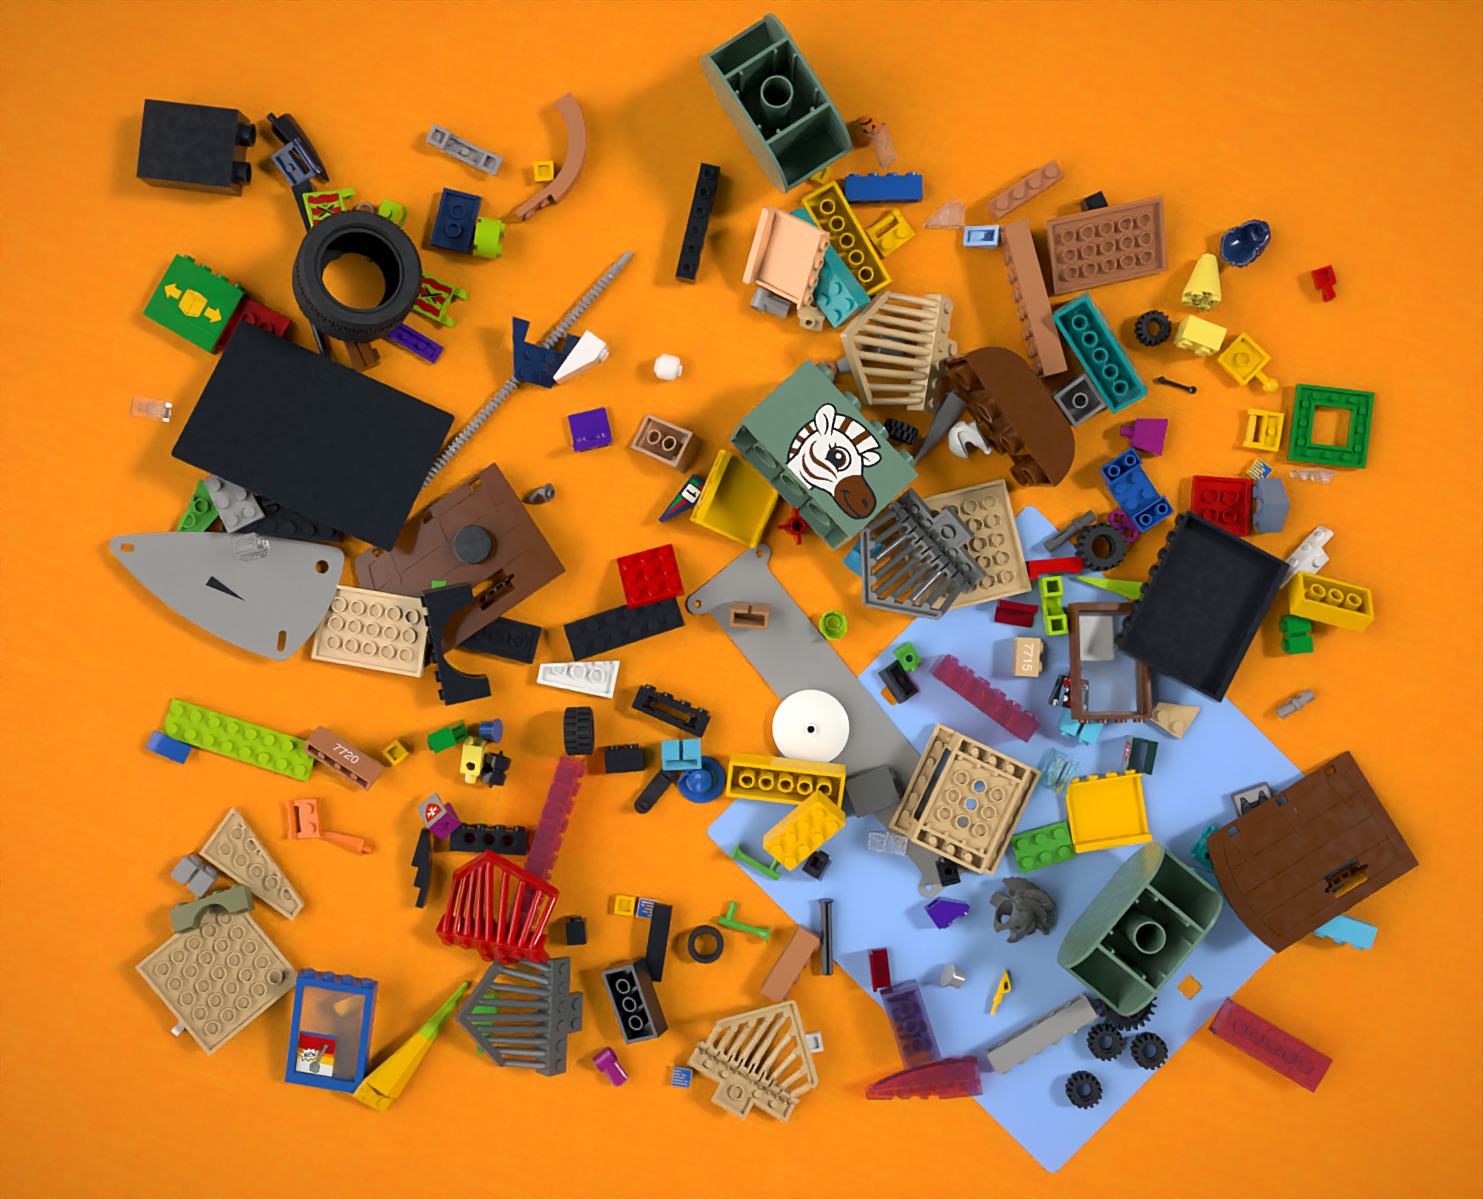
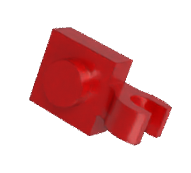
(1324, 279)

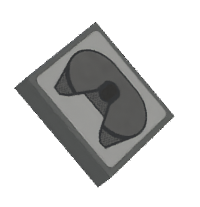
(1250, 797)

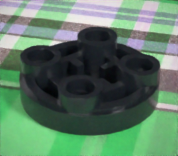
(473, 544)

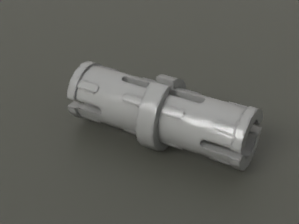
(1295, 704)

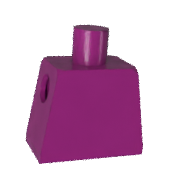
(1146, 435)

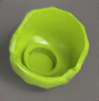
(833, 625)

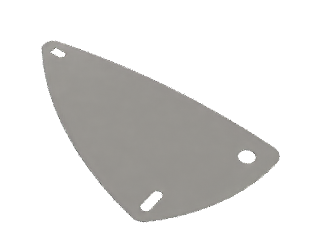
(278, 589)

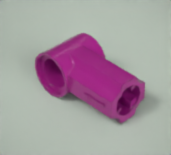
(608, 1063)

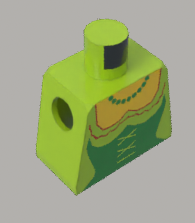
(393, 211)

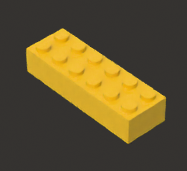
(833, 214)
(783, 778)

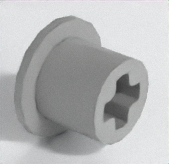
(952, 976)

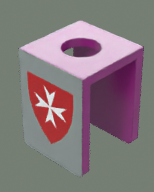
(438, 817)

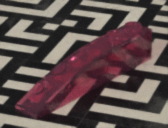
(941, 1078)

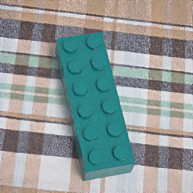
(837, 289)
(1100, 352)

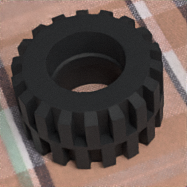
(1116, 545)
(579, 730)

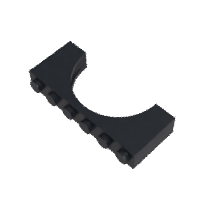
(440, 606)

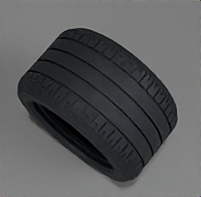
(383, 244)

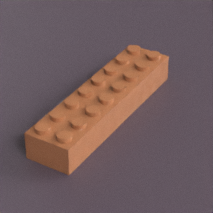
(1032, 300)

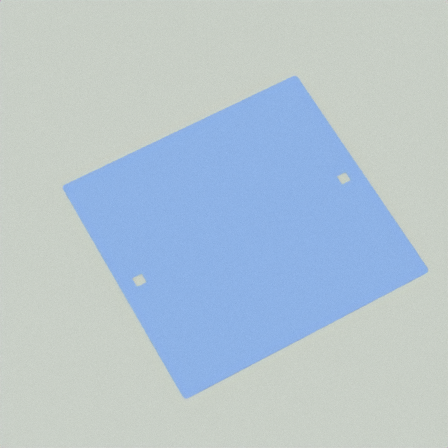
(880, 897)

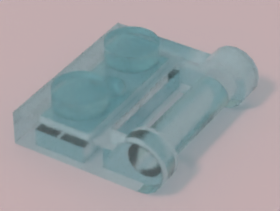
(1054, 769)

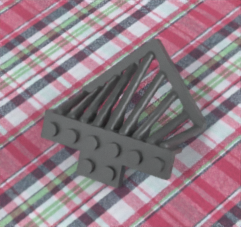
(940, 537)
(557, 1016)

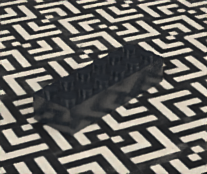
(286, 523)
(621, 627)

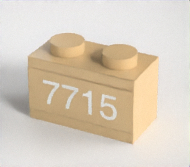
(1026, 656)

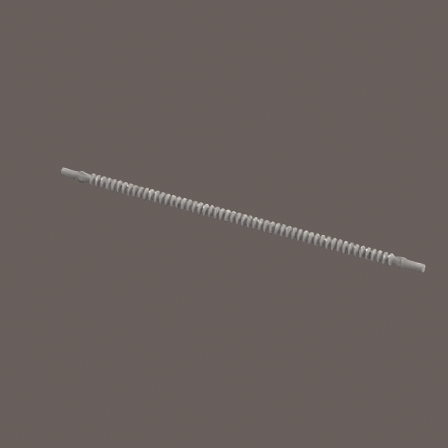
(615, 269)

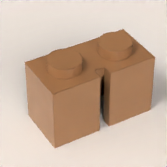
(748, 616)

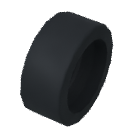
(705, 959)

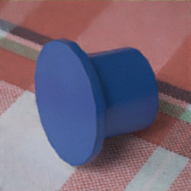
(491, 730)

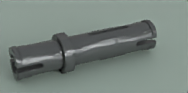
(1065, 534)

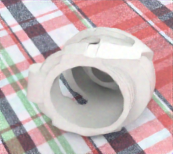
(963, 434)

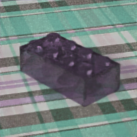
(910, 1024)

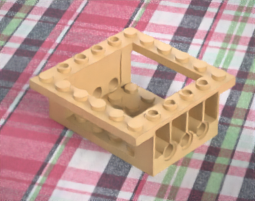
(997, 808)

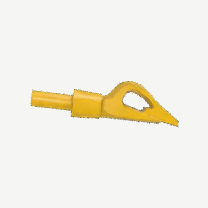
(999, 995)

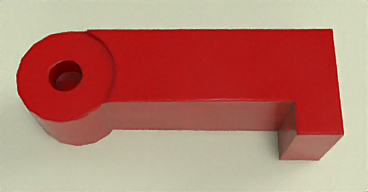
(1069, 564)

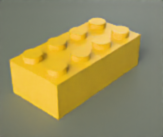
(1330, 601)
(804, 830)

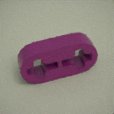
(1126, 522)

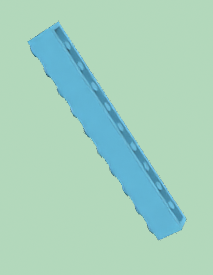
(1341, 928)

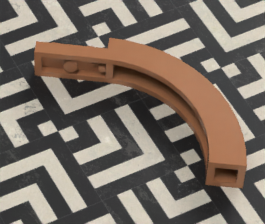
(573, 164)

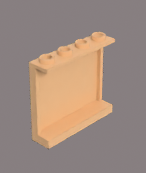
(786, 255)

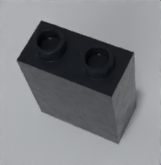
(195, 148)

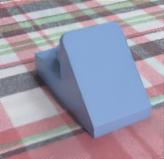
(982, 236)

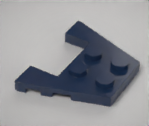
(534, 362)

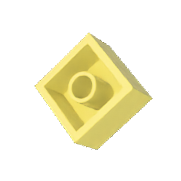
(1199, 336)

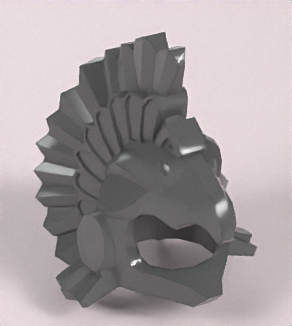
(1025, 906)

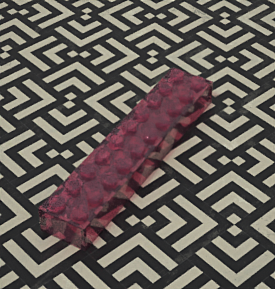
(550, 828)

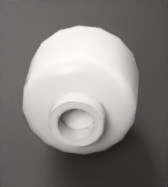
(668, 367)

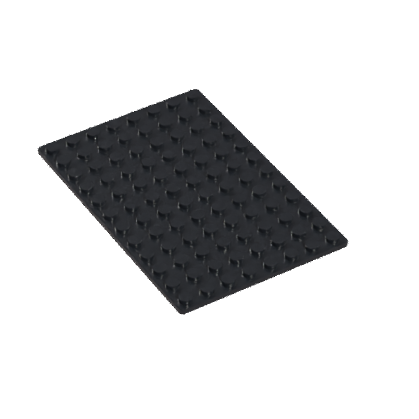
(313, 436)

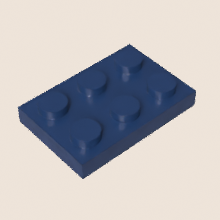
(456, 221)

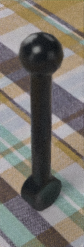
(1191, 390)

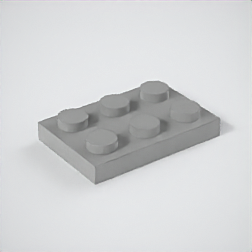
(234, 504)

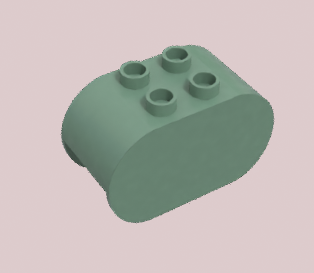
(777, 103)
(1140, 929)

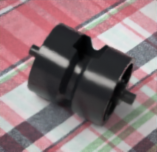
(495, 770)

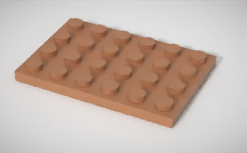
(1107, 245)

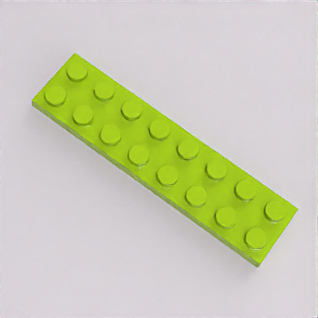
(238, 739)

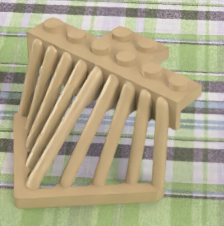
(930, 353)
(738, 1084)

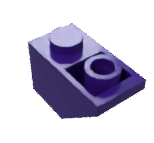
(945, 910)

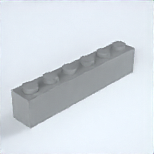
(1041, 1033)

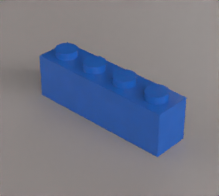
(883, 189)

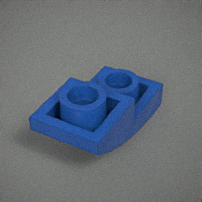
(168, 747)

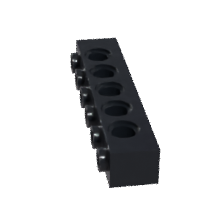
(698, 223)

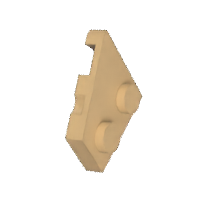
(1174, 717)

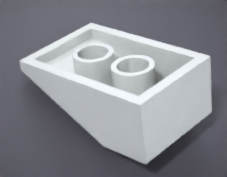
(584, 356)

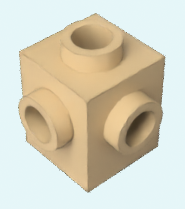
(811, 317)

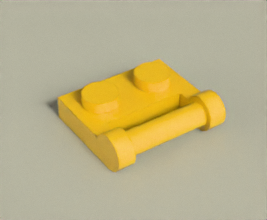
(894, 237)
(1269, 431)

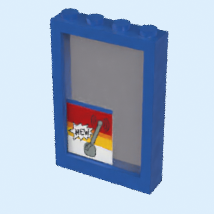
(331, 1030)

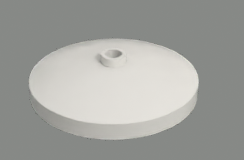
(813, 709)

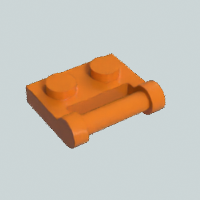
(309, 818)

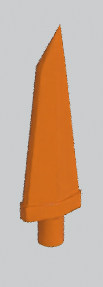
(349, 842)

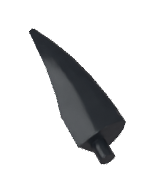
(287, 130)

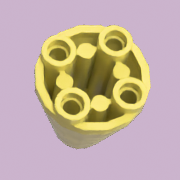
(1203, 285)

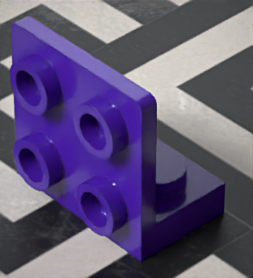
(590, 430)

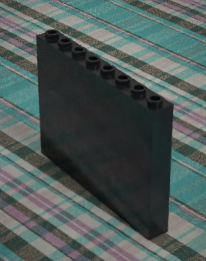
(1200, 606)

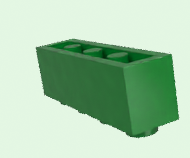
(447, 736)

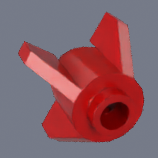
(801, 526)

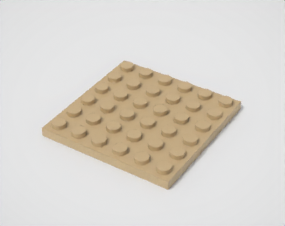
(994, 546)
(219, 976)

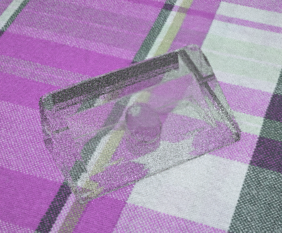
(882, 145)

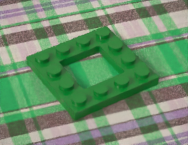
(1360, 406)

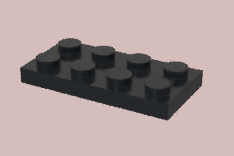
(507, 639)

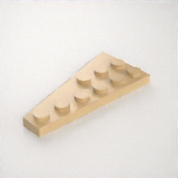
(245, 859)

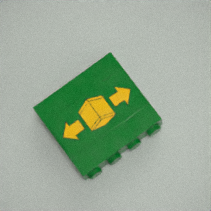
(194, 302)

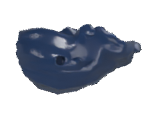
(1245, 242)

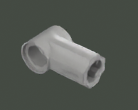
(766, 301)

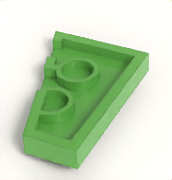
(200, 512)

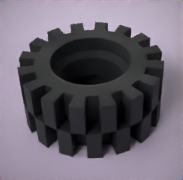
(1163, 323)
(901, 431)
(1144, 1040)
(1110, 1052)
(1088, 1100)

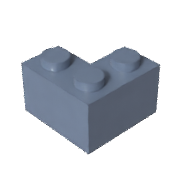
(1271, 505)

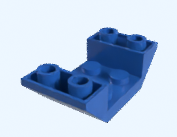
(1135, 491)

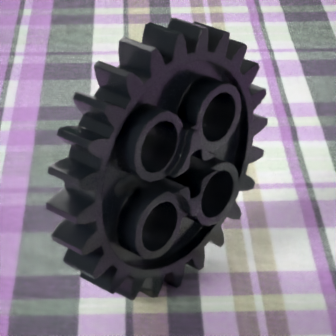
(1124, 1021)

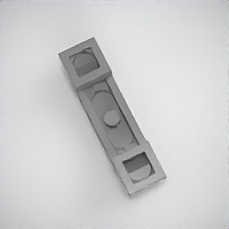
(463, 150)

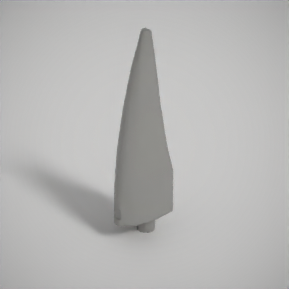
(946, 414)

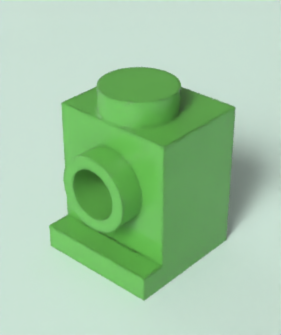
(901, 653)

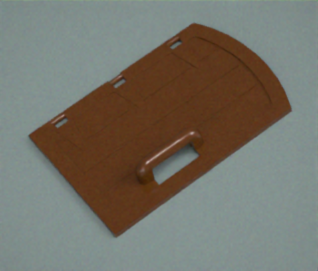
(427, 554)
(1283, 852)

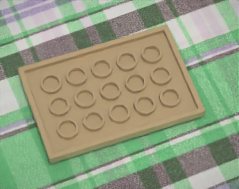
(373, 631)

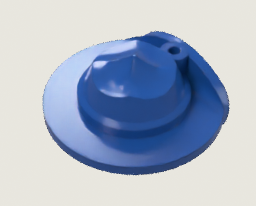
(702, 784)

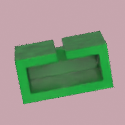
(1294, 635)

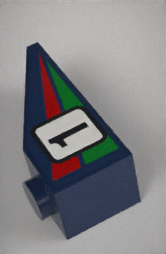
(685, 499)

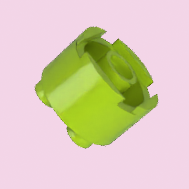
(488, 237)

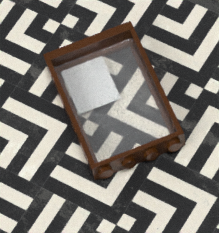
(1102, 679)

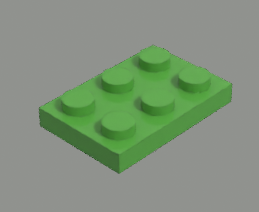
(1042, 847)

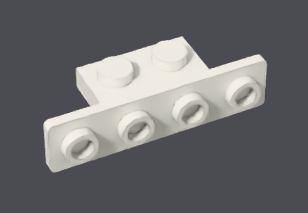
(1309, 555)

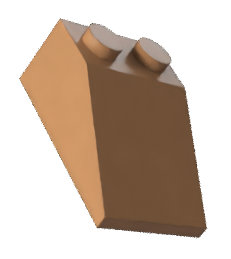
(666, 443)

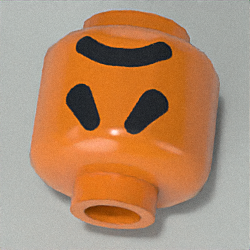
(863, 125)

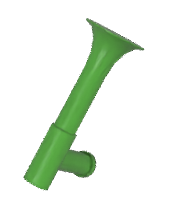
(770, 871)
(730, 922)

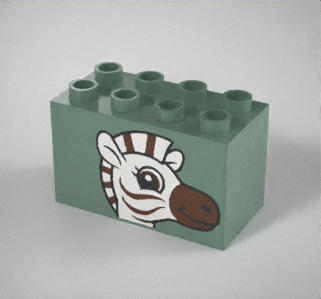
(823, 454)

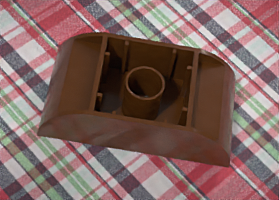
(1017, 412)

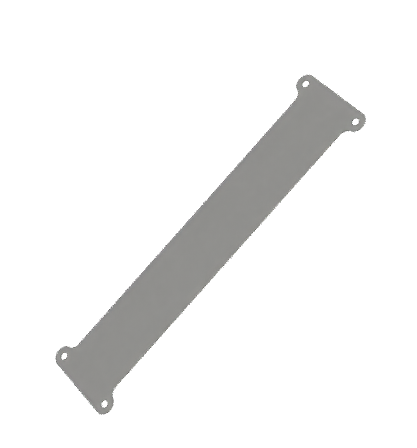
(798, 658)

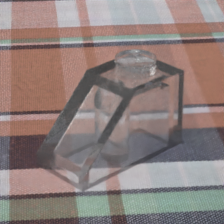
(948, 216)
(151, 409)

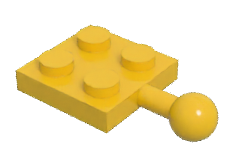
(1244, 360)

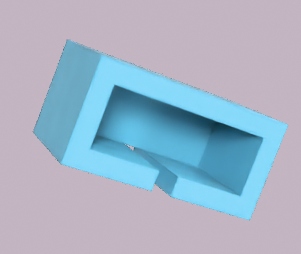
(1085, 732)
(681, 755)

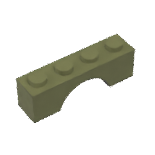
(188, 916)

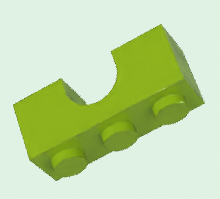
(1051, 604)

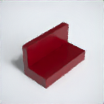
(1015, 613)
(879, 968)

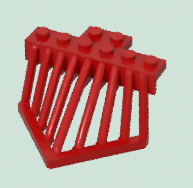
(492, 939)

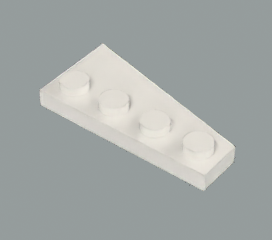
(586, 677)

